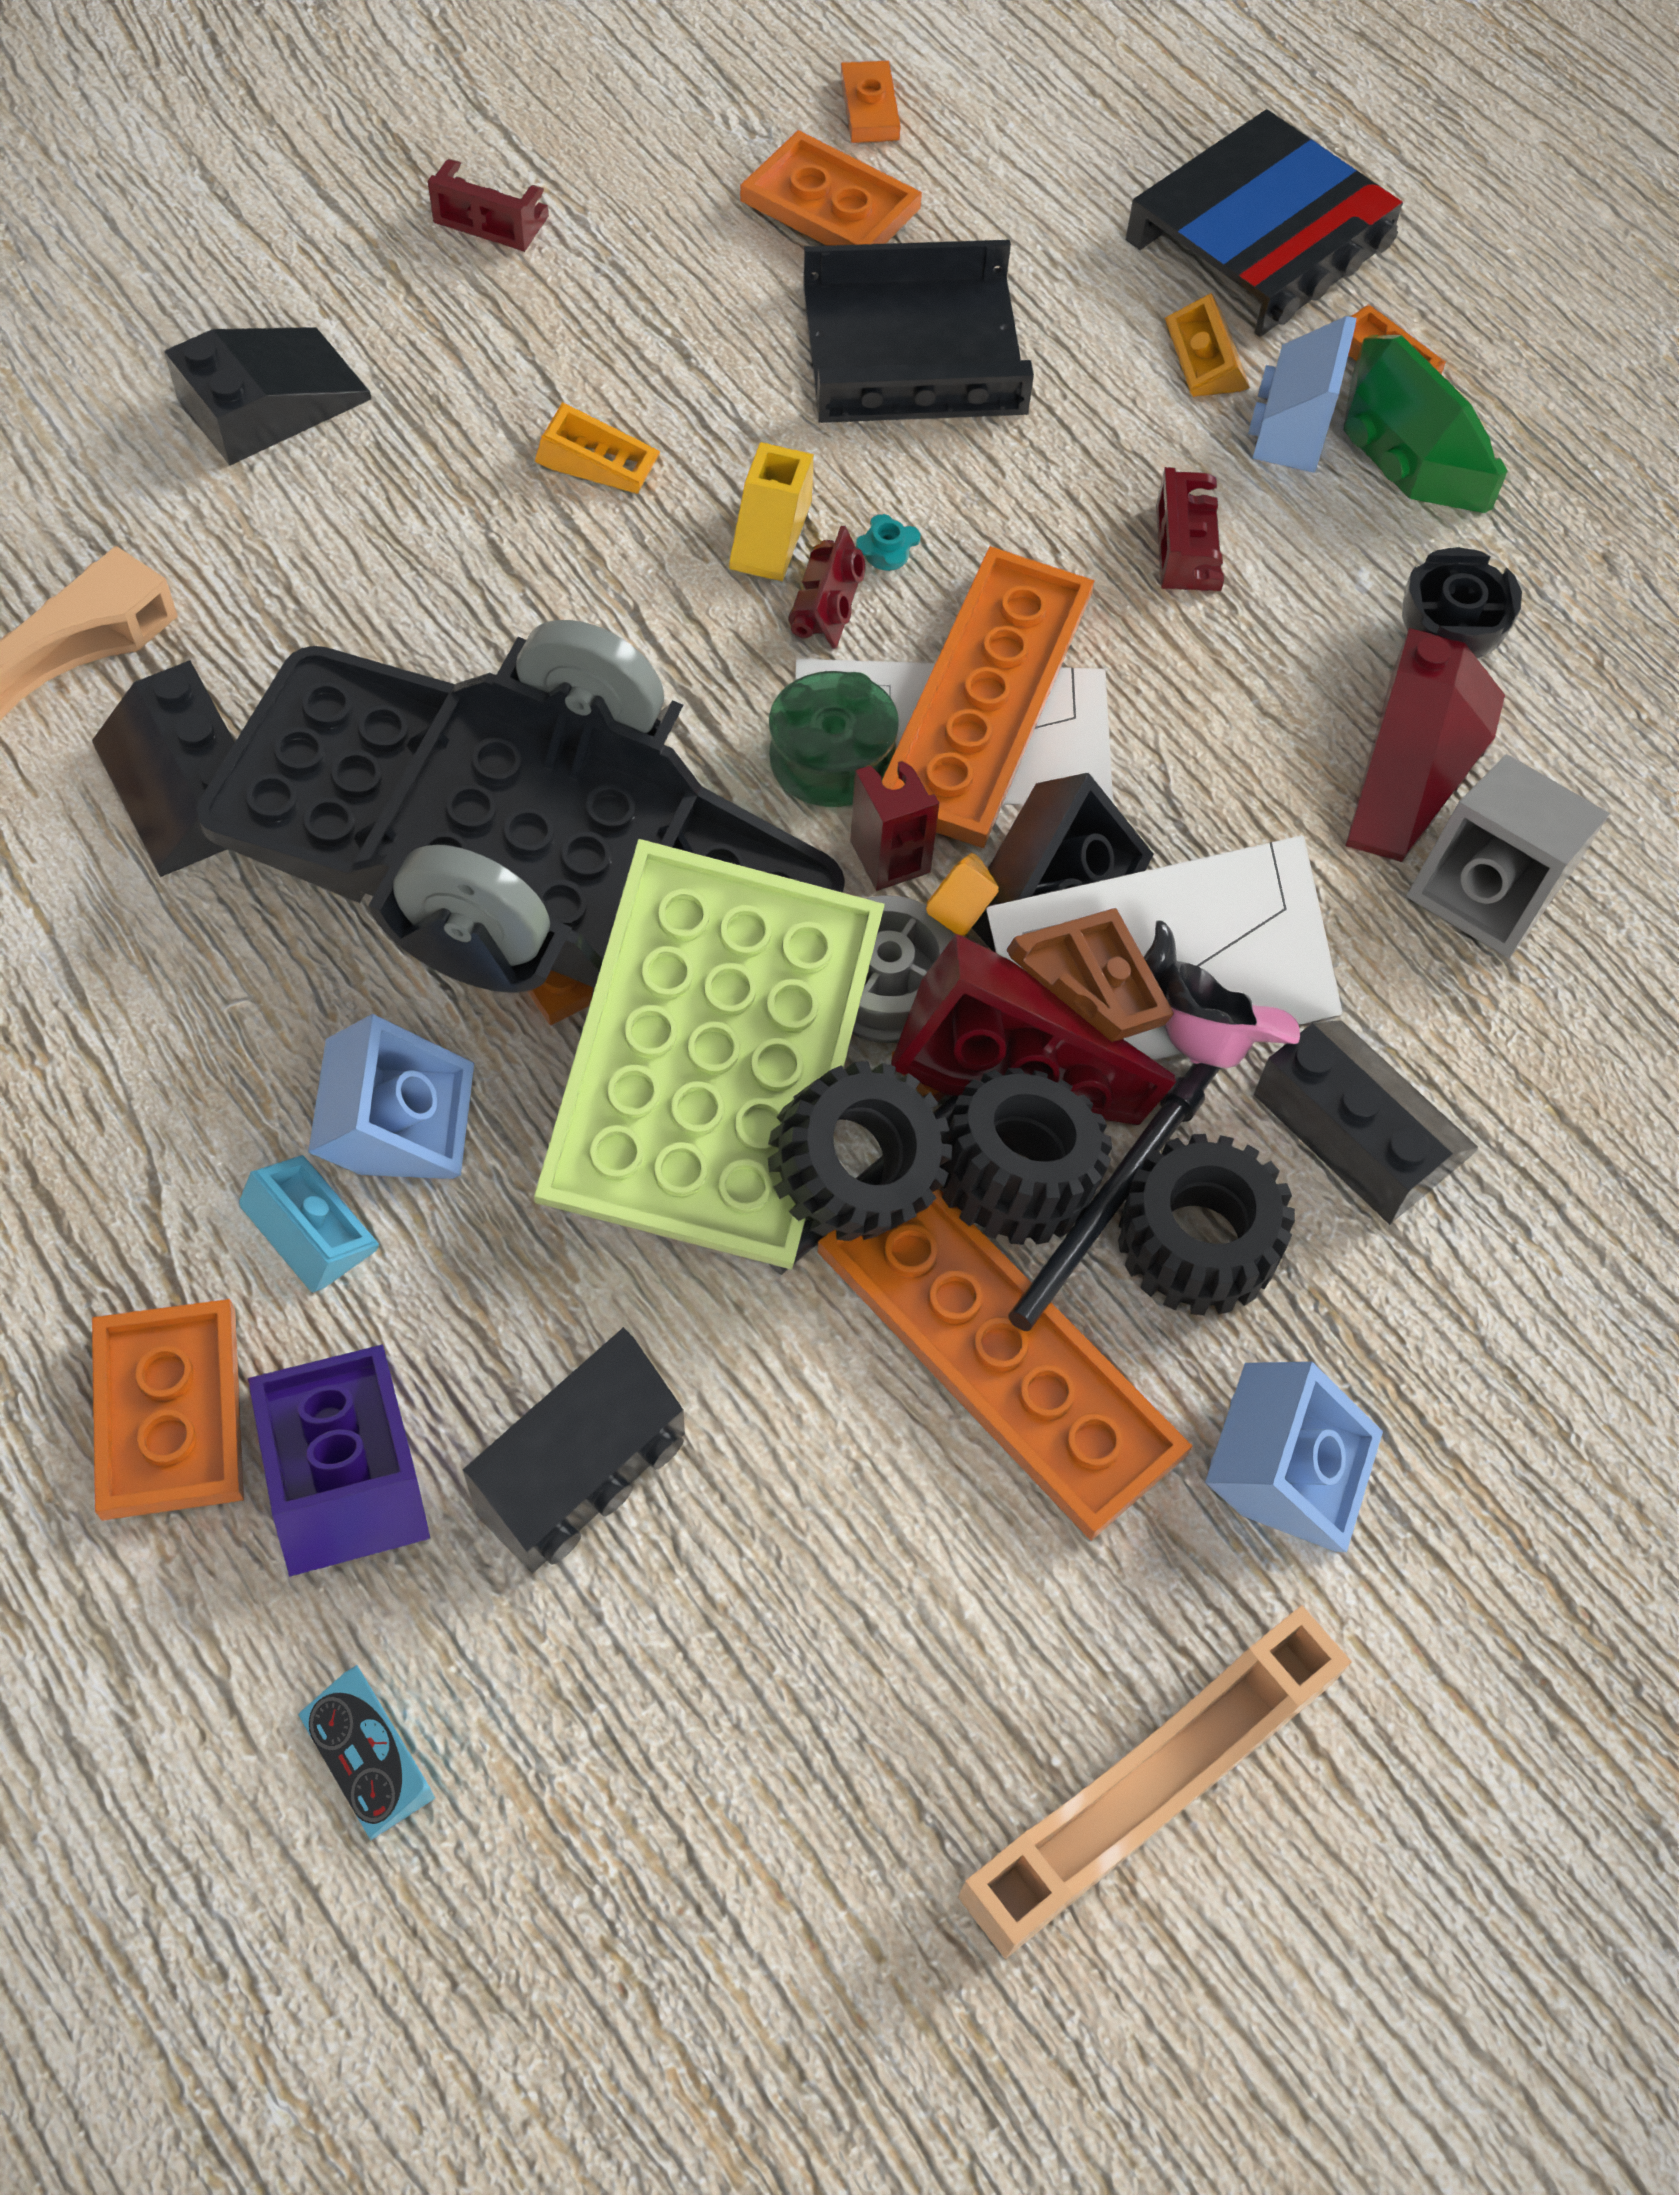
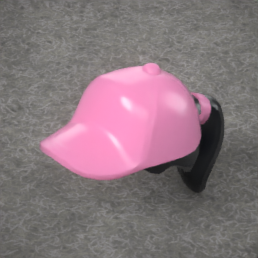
(1208, 1019)

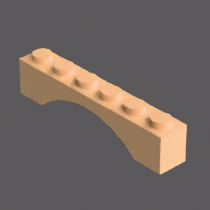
(100, 614)
(1152, 1783)

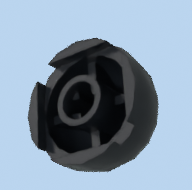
(1462, 599)

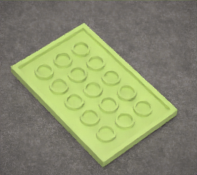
(700, 1029)

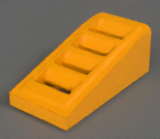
(565, 451)
(963, 895)

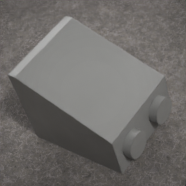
(1506, 854)

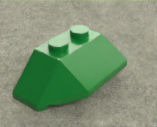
(1420, 428)

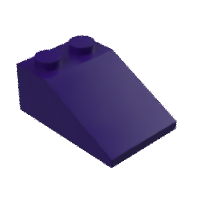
(336, 1460)

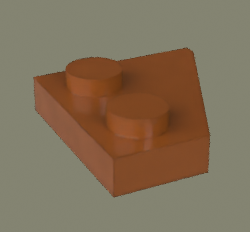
(1096, 973)

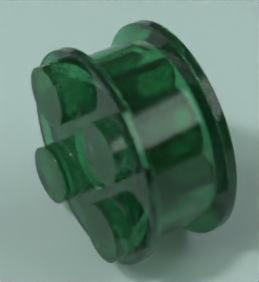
(826, 731)

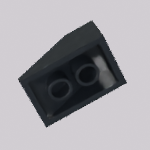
(261, 385)

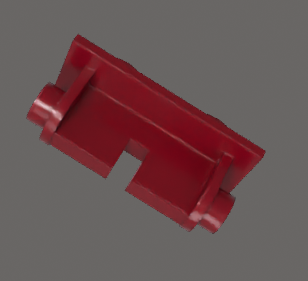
(829, 589)

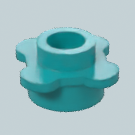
(887, 542)

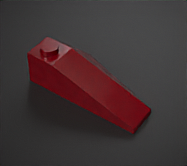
(1429, 736)
(992, 1015)

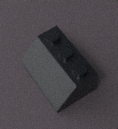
(161, 757)
(1061, 841)
(1362, 1118)
(576, 1453)

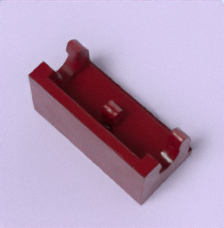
(485, 210)
(1188, 532)
(893, 827)

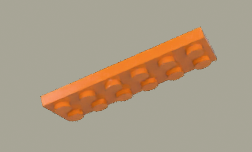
(990, 689)
(1035, 1391)

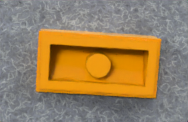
(1206, 349)

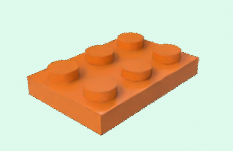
(829, 194)
(166, 1410)

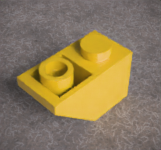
(772, 511)

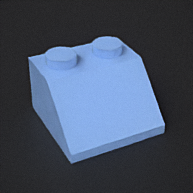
(1301, 396)
(391, 1103)
(1295, 1453)

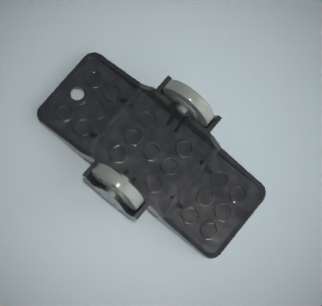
(482, 807)

